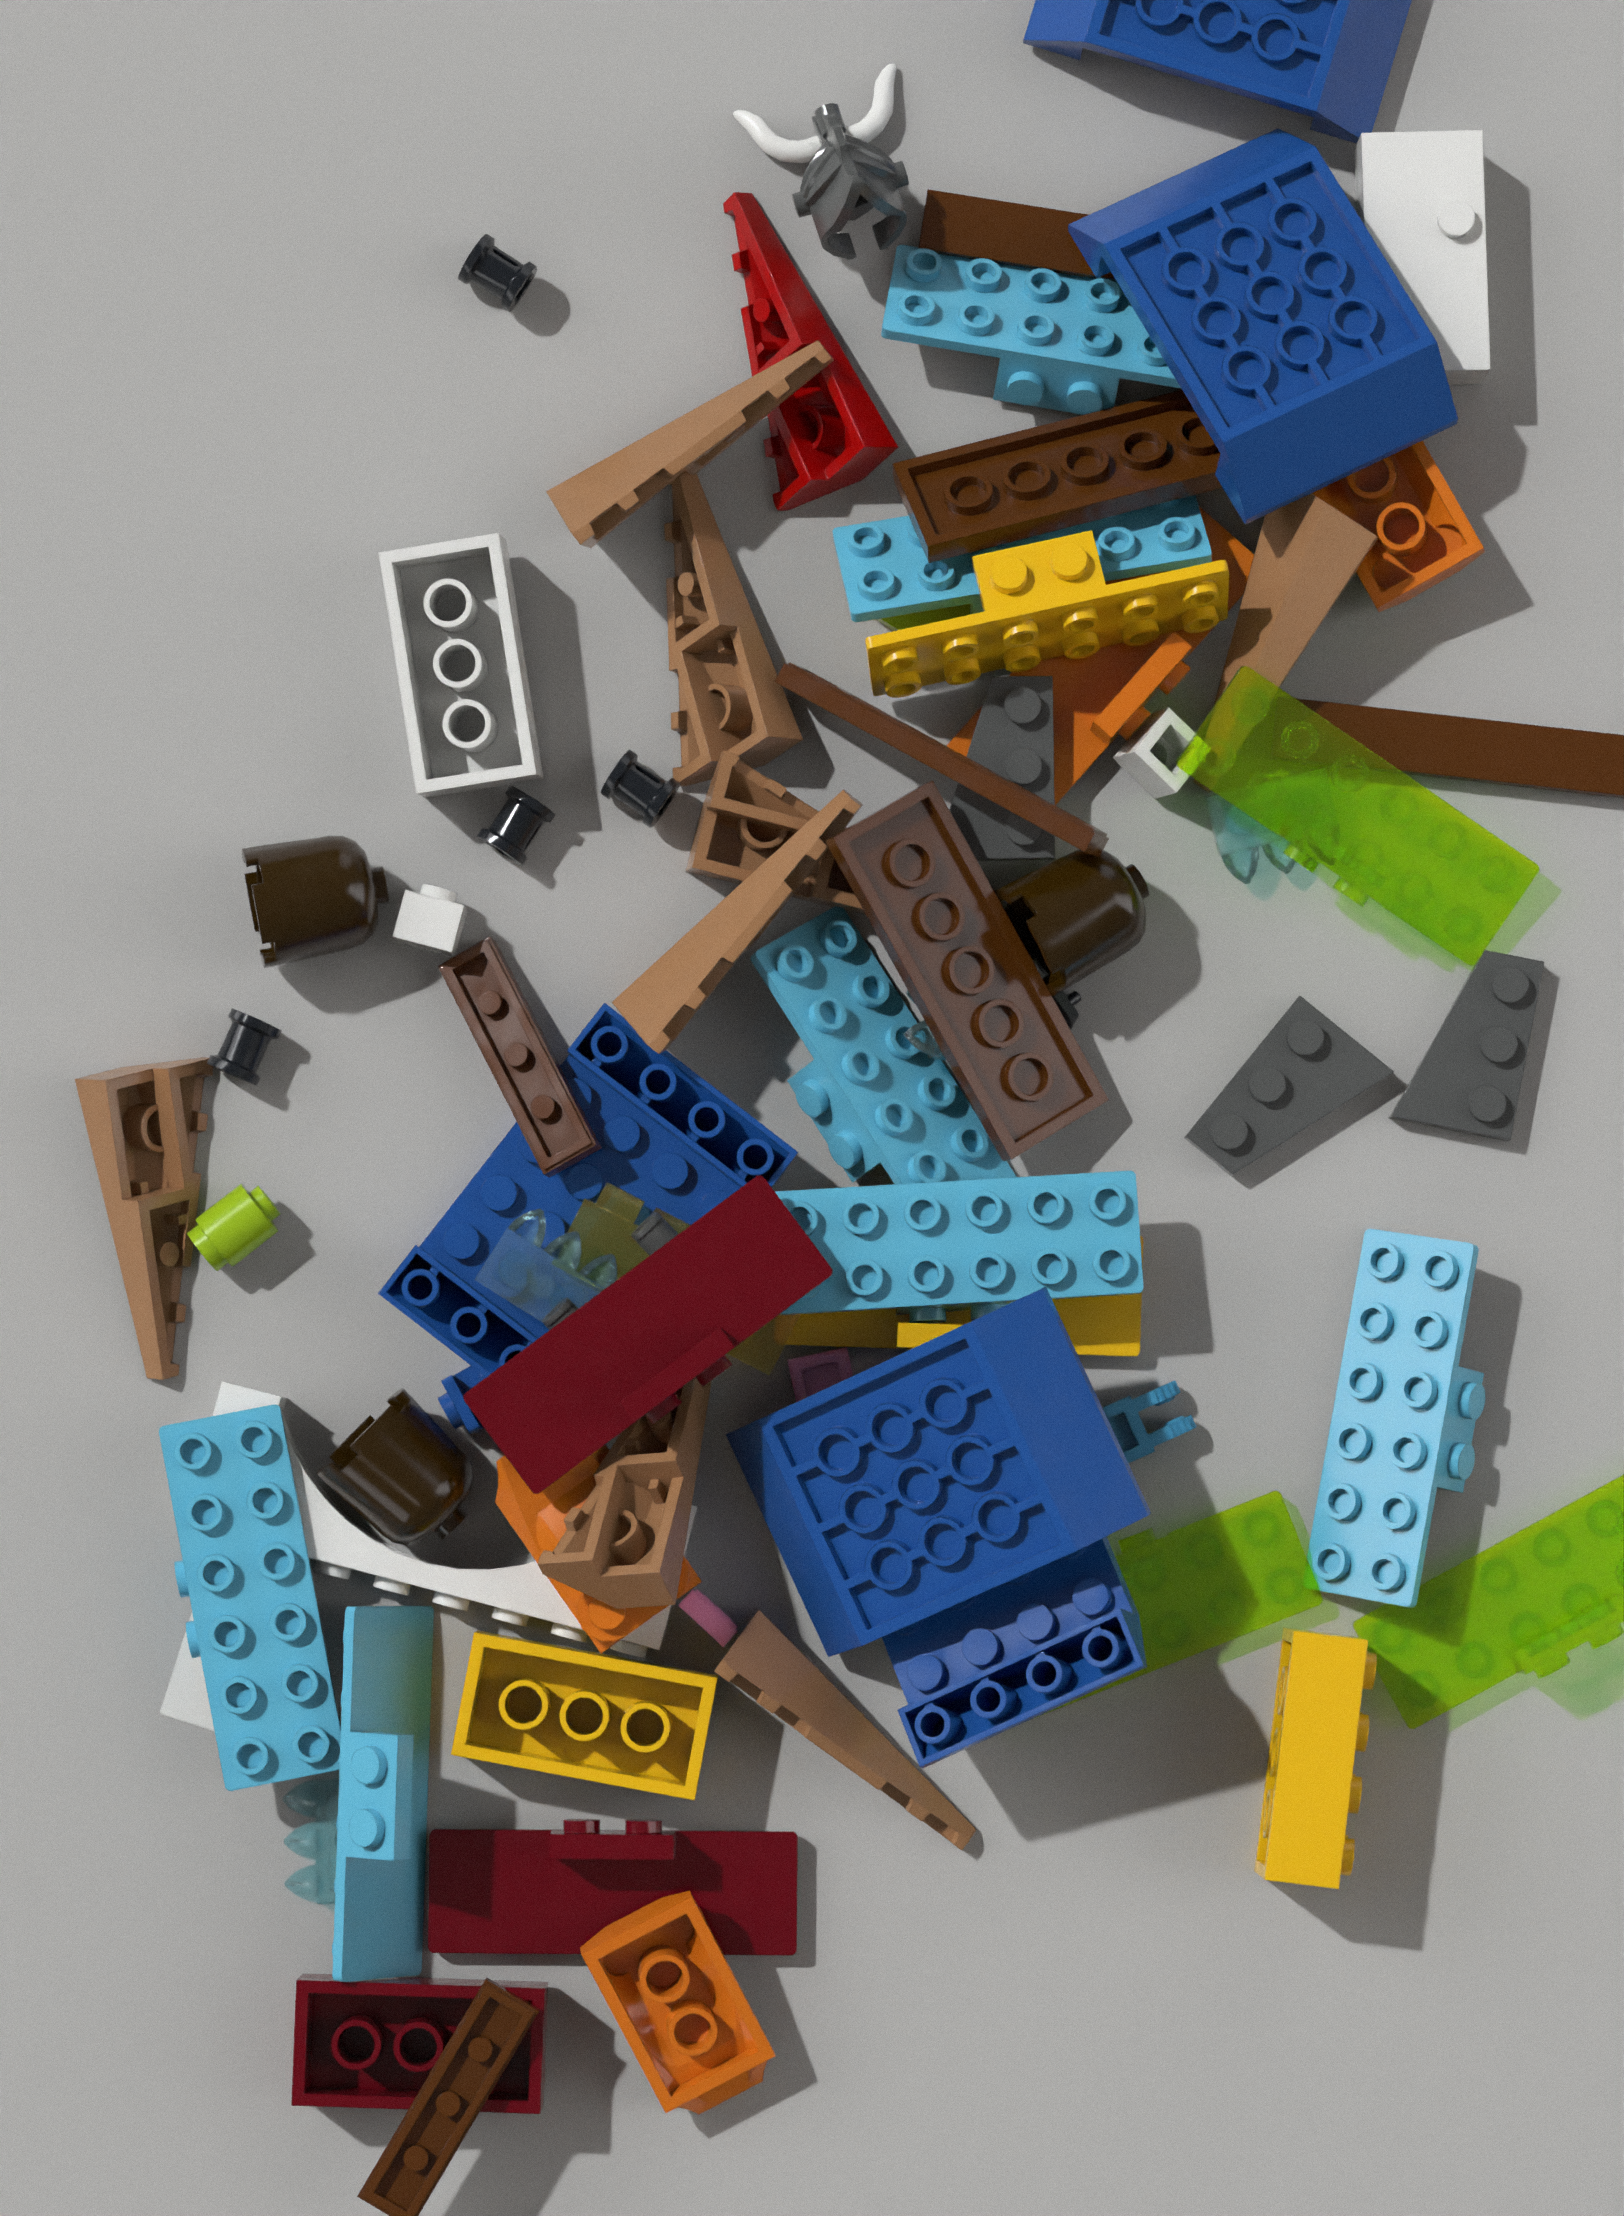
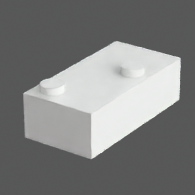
(1427, 216)
(461, 665)

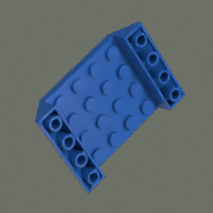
(1288, 53)
(1274, 319)
(661, 1140)
(939, 1474)
(1015, 1652)

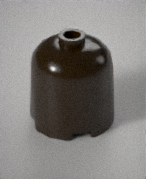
(312, 897)
(1077, 914)
(402, 1473)

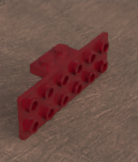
(648, 1335)
(566, 1884)

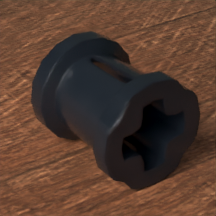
(497, 272)
(640, 788)
(516, 825)
(244, 1047)

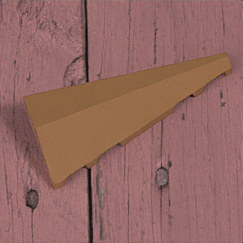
(622, 483)
(1293, 582)
(717, 651)
(747, 822)
(685, 976)
(144, 1151)
(635, 1522)
(795, 1690)

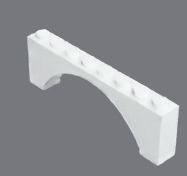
(344, 1545)

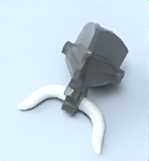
(844, 170)

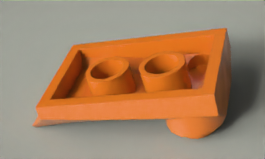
(1416, 523)
(540, 1526)
(679, 2004)

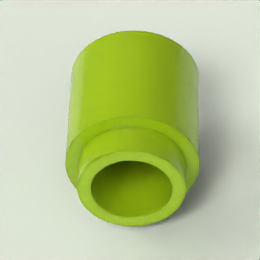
(234, 1226)

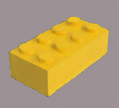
(584, 1715)
(1312, 1758)

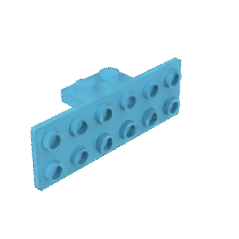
(1055, 333)
(891, 577)
(867, 1083)
(970, 1243)
(1397, 1417)
(251, 1597)
(382, 1792)

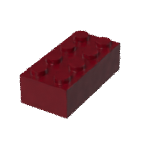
(383, 2036)

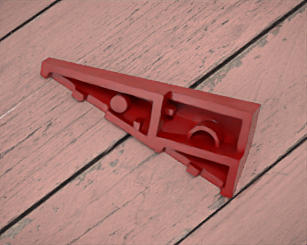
(829, 427)

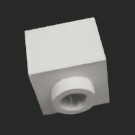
(1168, 738)
(431, 920)

